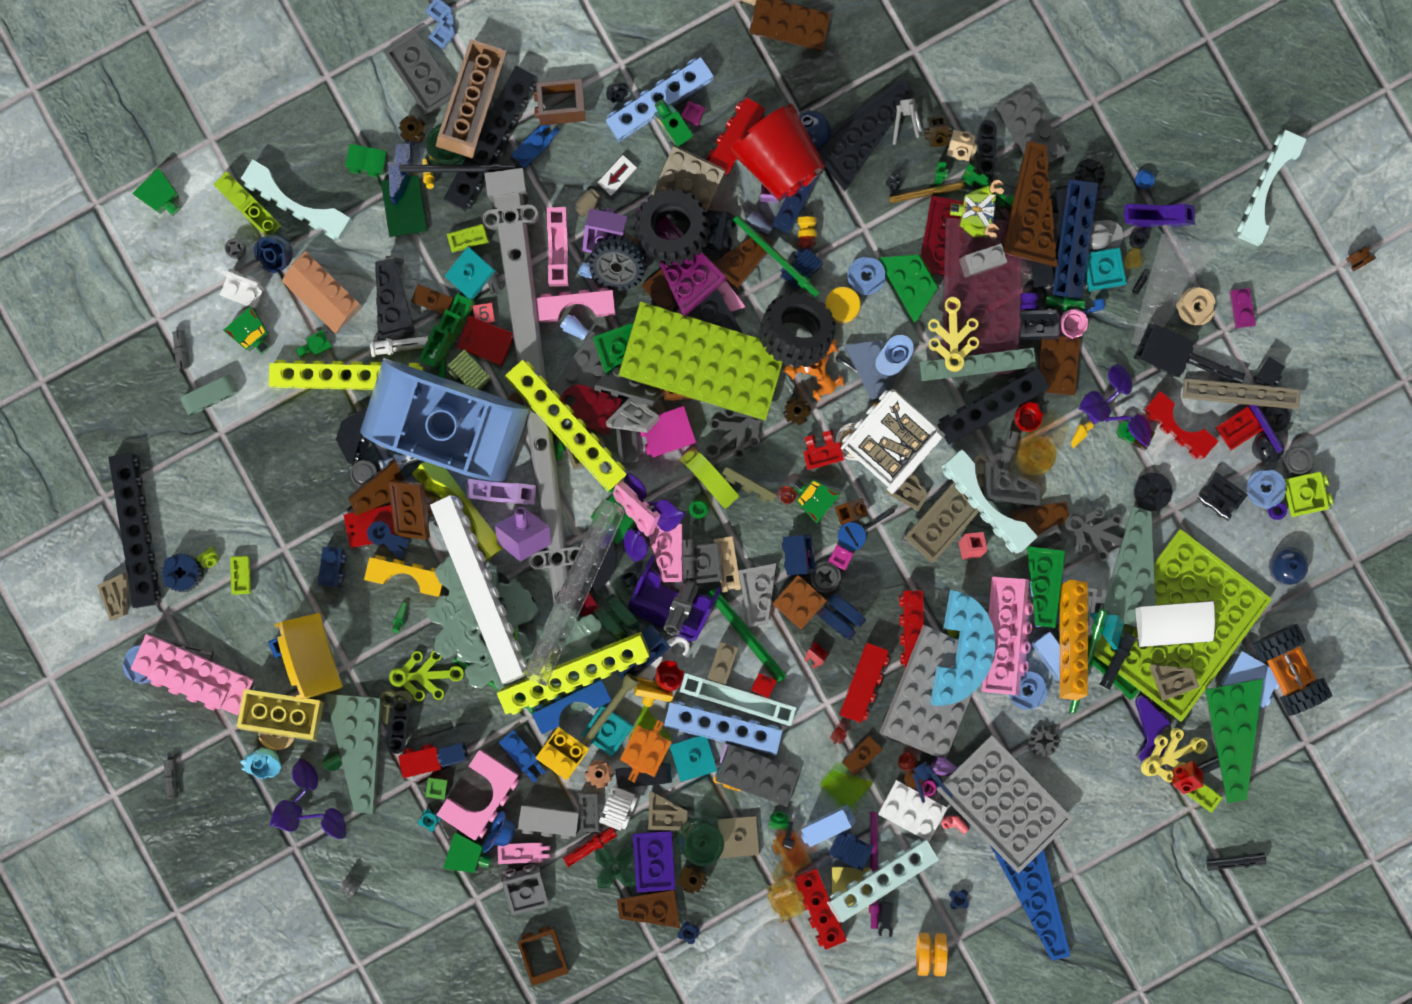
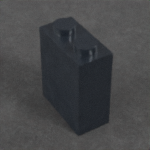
(1164, 350)

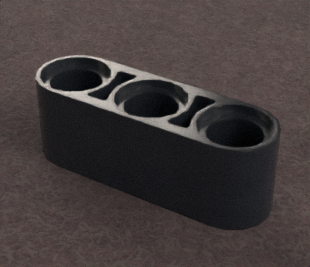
(990, 140)
(401, 732)
(663, 776)

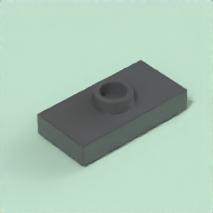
(1049, 539)
(589, 812)

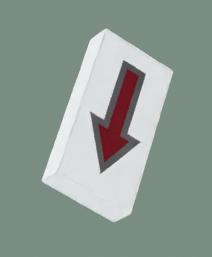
(617, 175)

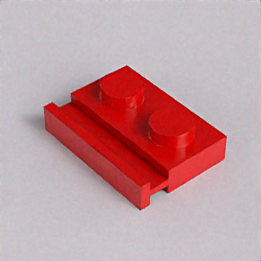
(1238, 428)

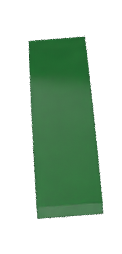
(445, 334)

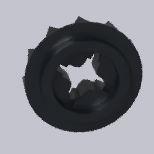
(1090, 164)
(1281, 422)

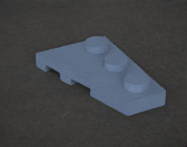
(863, 359)

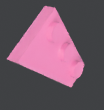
(639, 511)

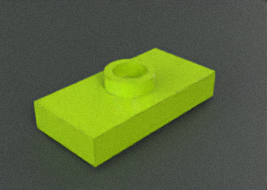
(467, 237)
(240, 575)
(1205, 797)

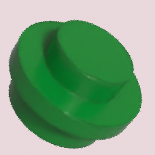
(698, 509)

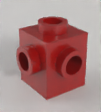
(1187, 777)

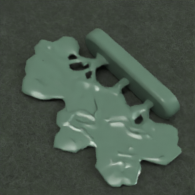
(524, 610)
(457, 616)
(578, 644)

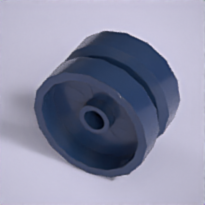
(842, 616)

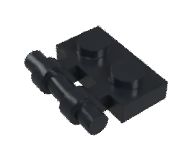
(1225, 491)

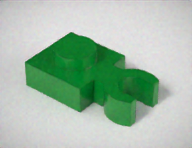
(941, 172)

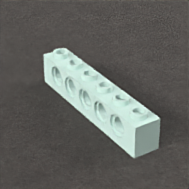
(926, 858)

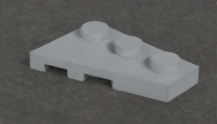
(757, 592)

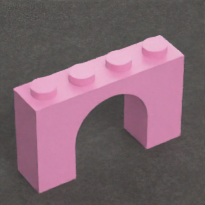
(474, 822)

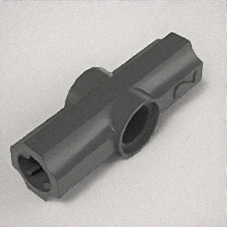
(681, 608)

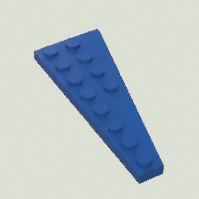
(1039, 901)

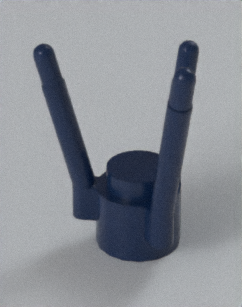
(924, 772)

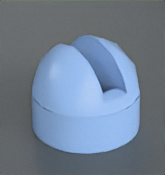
(584, 270)

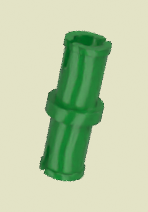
(1065, 303)

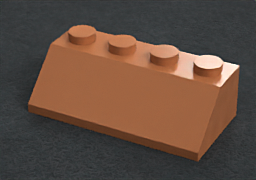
(320, 292)

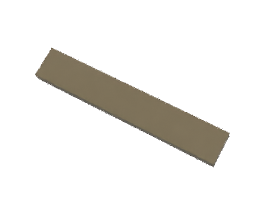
(1241, 393)

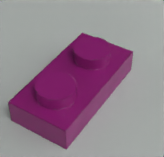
(1242, 308)

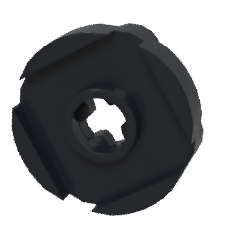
(1158, 482)

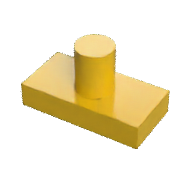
(650, 691)

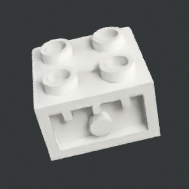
(241, 289)

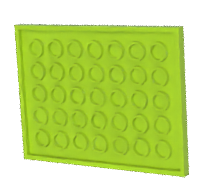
(1185, 575)

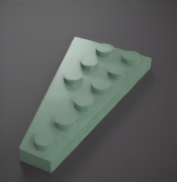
(1133, 573)
(358, 738)

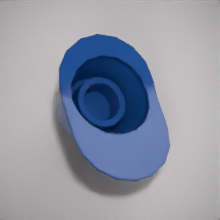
(500, 833)

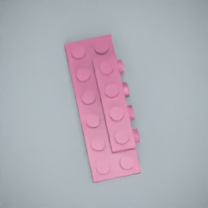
(1010, 620)
(190, 675)

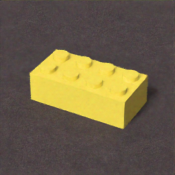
(280, 715)

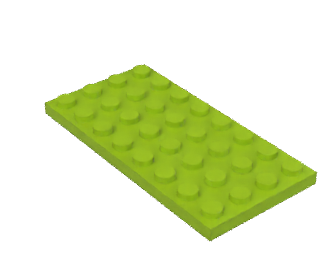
(700, 361)

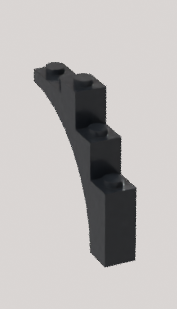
(1041, 274)

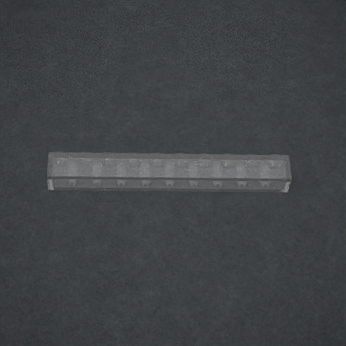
(574, 592)

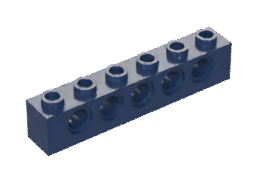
(1075, 238)

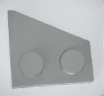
(633, 417)

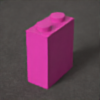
(669, 433)

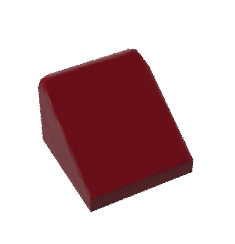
(588, 606)

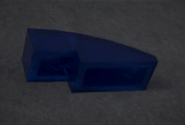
(399, 180)

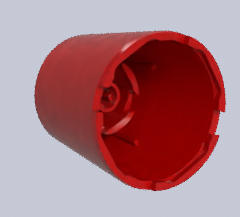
(780, 153)

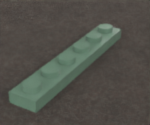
(979, 364)

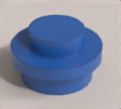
(1144, 179)

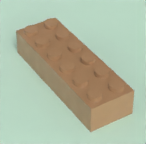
(471, 98)

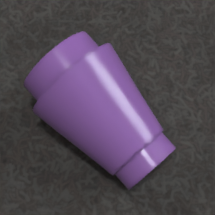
(942, 766)

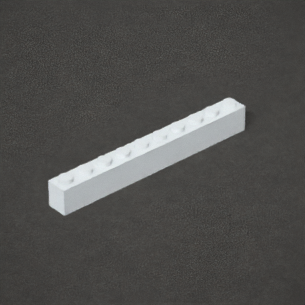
(479, 588)

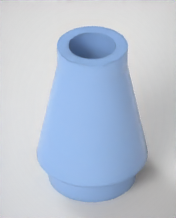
(574, 327)

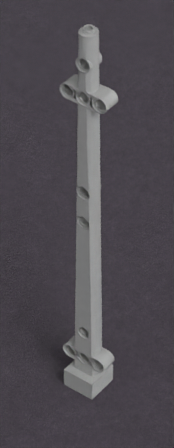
(508, 192)

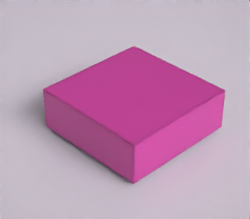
(693, 113)
(840, 557)

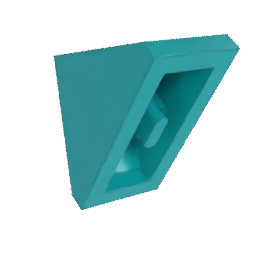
(1112, 629)

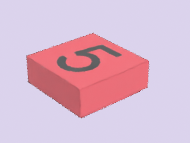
(484, 312)

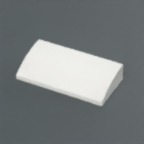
(1175, 623)

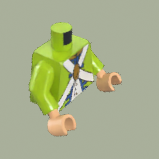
(978, 211)

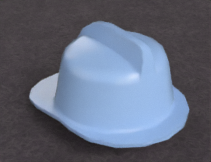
(895, 355)

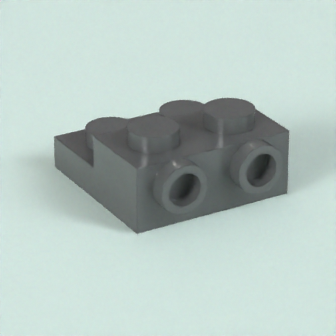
(524, 889)

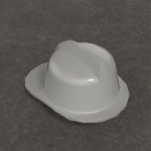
(1105, 235)

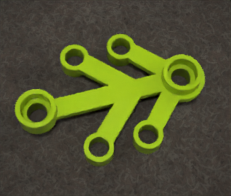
(422, 676)

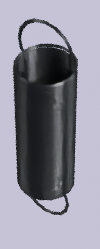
(1139, 284)

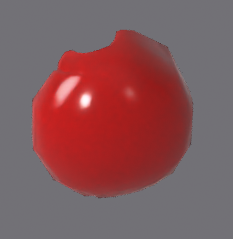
(1028, 417)
(669, 675)

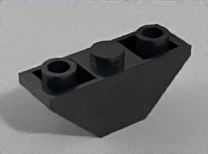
(350, 438)

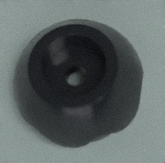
(616, 91)

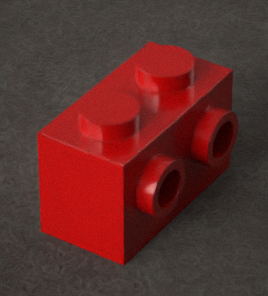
(420, 761)

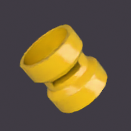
(807, 226)

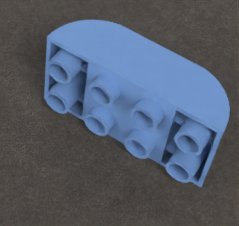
(443, 422)

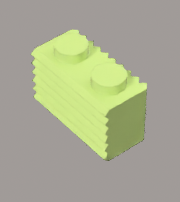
(468, 371)

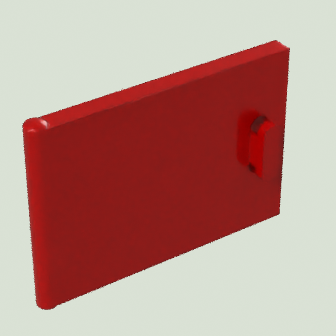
(485, 340)
(357, 525)

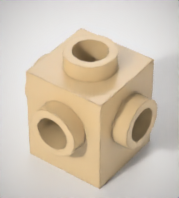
(961, 145)

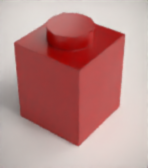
(763, 685)

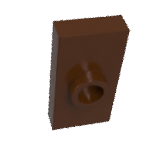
(431, 299)
(862, 756)

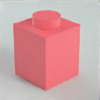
(972, 545)

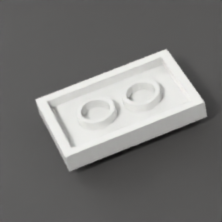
(905, 809)

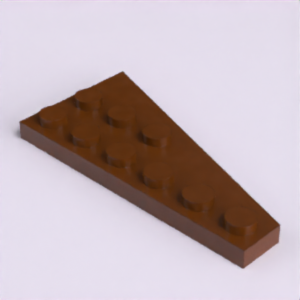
(1031, 216)

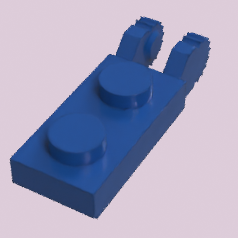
(534, 146)
(521, 754)

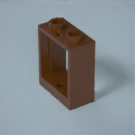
(560, 115)
(552, 973)

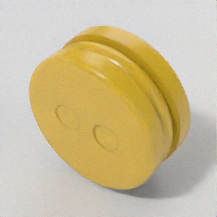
(843, 304)

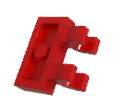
(823, 455)

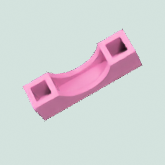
(558, 247)
(551, 307)

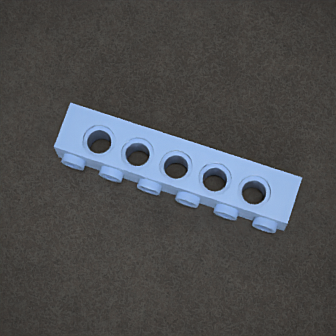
(623, 130)
(712, 732)

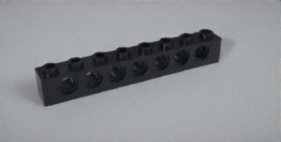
(518, 77)
(118, 465)

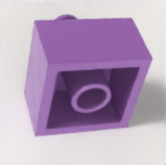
(601, 225)
(523, 534)

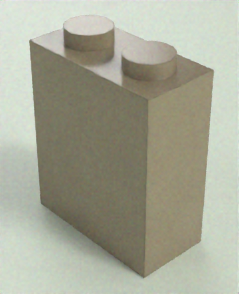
(722, 663)

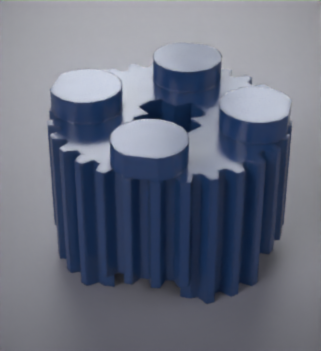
(171, 570)
(851, 850)

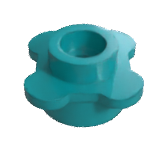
(424, 820)

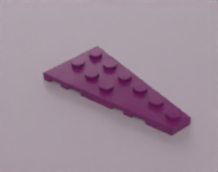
(691, 280)

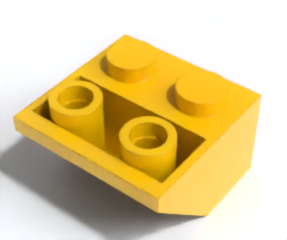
(562, 753)

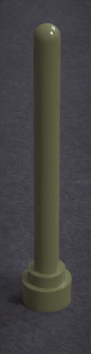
(628, 683)

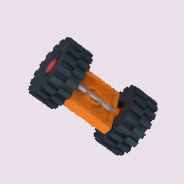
(1292, 670)

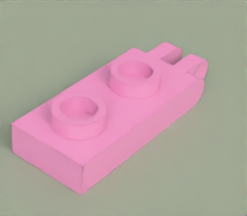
(522, 853)

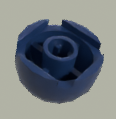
(816, 126)
(273, 253)
(1288, 566)

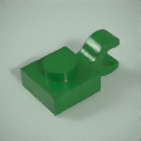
(317, 344)

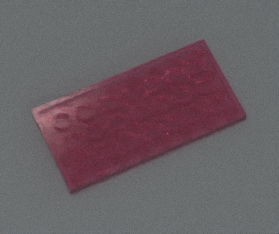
(986, 296)

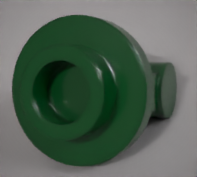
(332, 761)

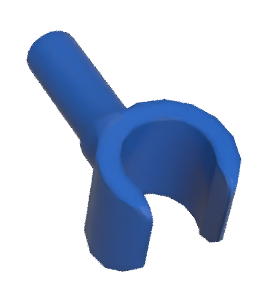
(1099, 306)

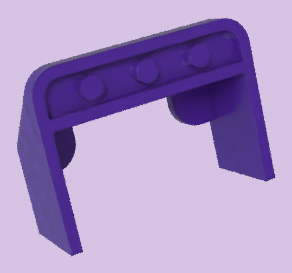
(654, 602)

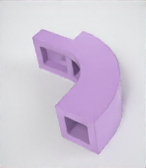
(501, 492)

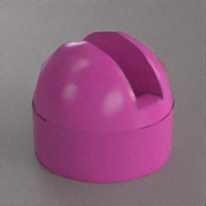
(930, 790)

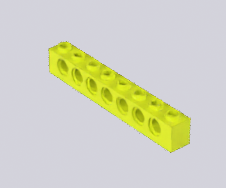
(278, 379)
(554, 422)
(635, 643)

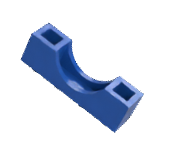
(548, 715)

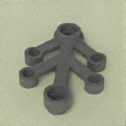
(738, 430)
(1095, 532)

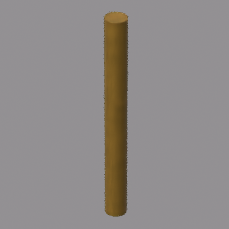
(926, 192)

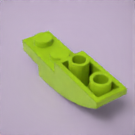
(247, 204)

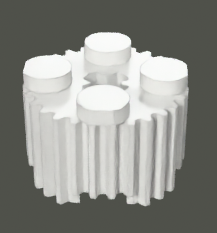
(617, 808)

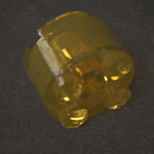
(1042, 447)
(784, 900)

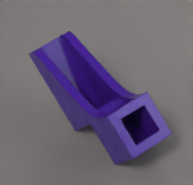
(1159, 215)
(1153, 724)

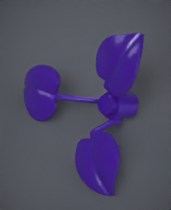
(1099, 411)
(670, 517)
(288, 814)

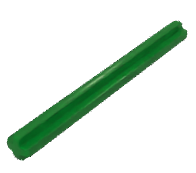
(748, 636)

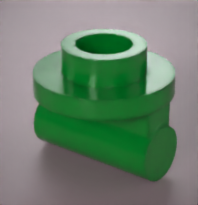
(779, 821)

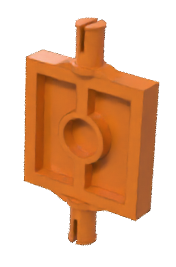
(645, 751)

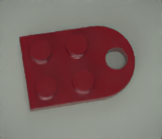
(592, 406)

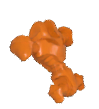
(818, 370)

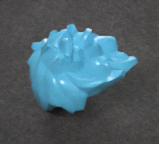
(262, 763)

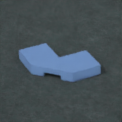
(445, 30)

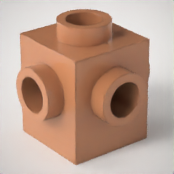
(599, 765)

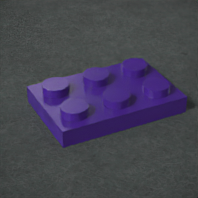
(654, 861)

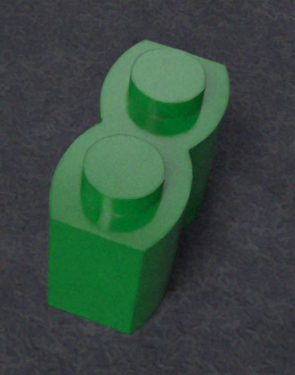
(366, 160)

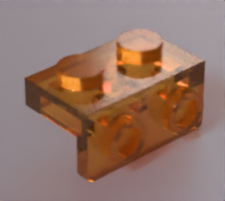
(794, 858)

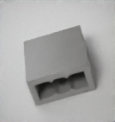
(983, 260)

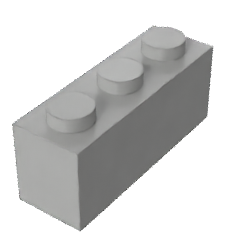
(548, 821)

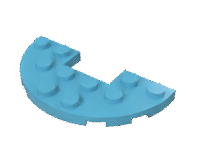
(973, 653)

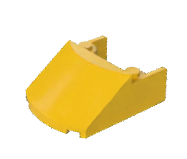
(308, 656)

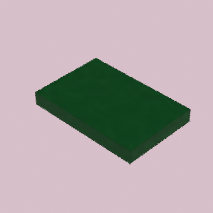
(409, 213)

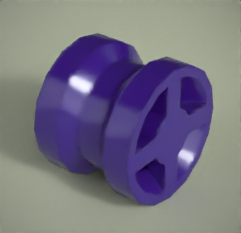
(1029, 301)

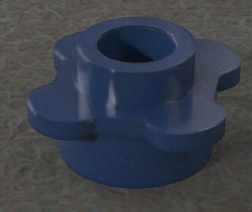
(959, 894)
(683, 933)

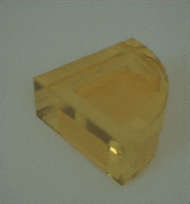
(1132, 259)

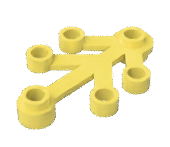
(953, 338)
(1196, 744)

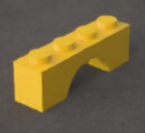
(381, 571)

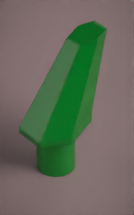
(559, 448)
(399, 620)

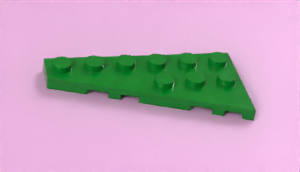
(1234, 725)

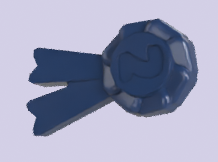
(380, 533)

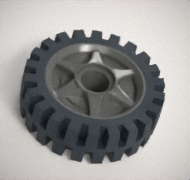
(617, 262)

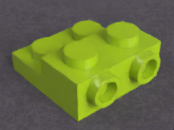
(1308, 494)

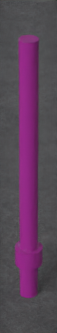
(874, 908)

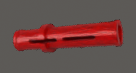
(587, 848)

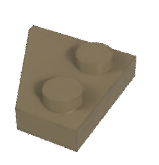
(911, 493)
(115, 596)
(1173, 680)
(665, 814)

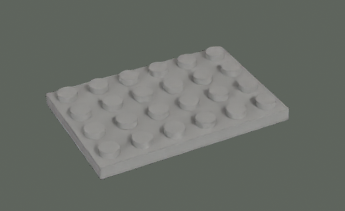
(911, 715)
(1005, 804)

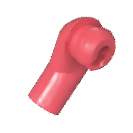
(954, 821)

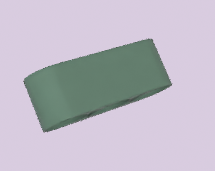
(209, 395)

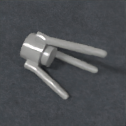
(908, 107)

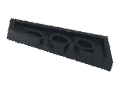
(391, 302)

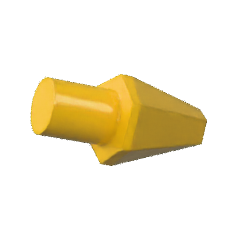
(428, 177)
(1081, 433)

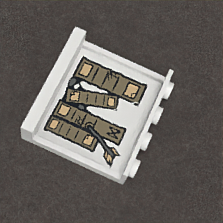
(892, 439)

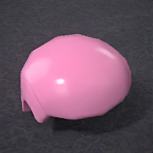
(1073, 323)

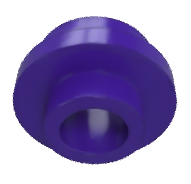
(1283, 511)

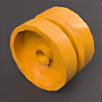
(931, 954)

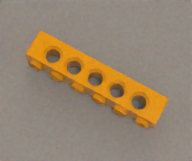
(1074, 640)

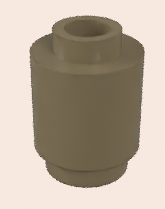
(587, 201)

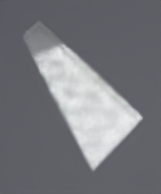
(1172, 273)

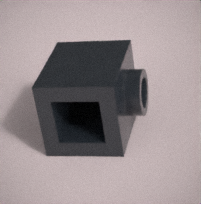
(1269, 372)

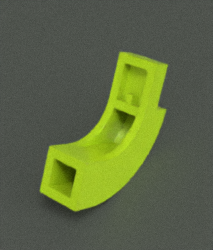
(709, 477)

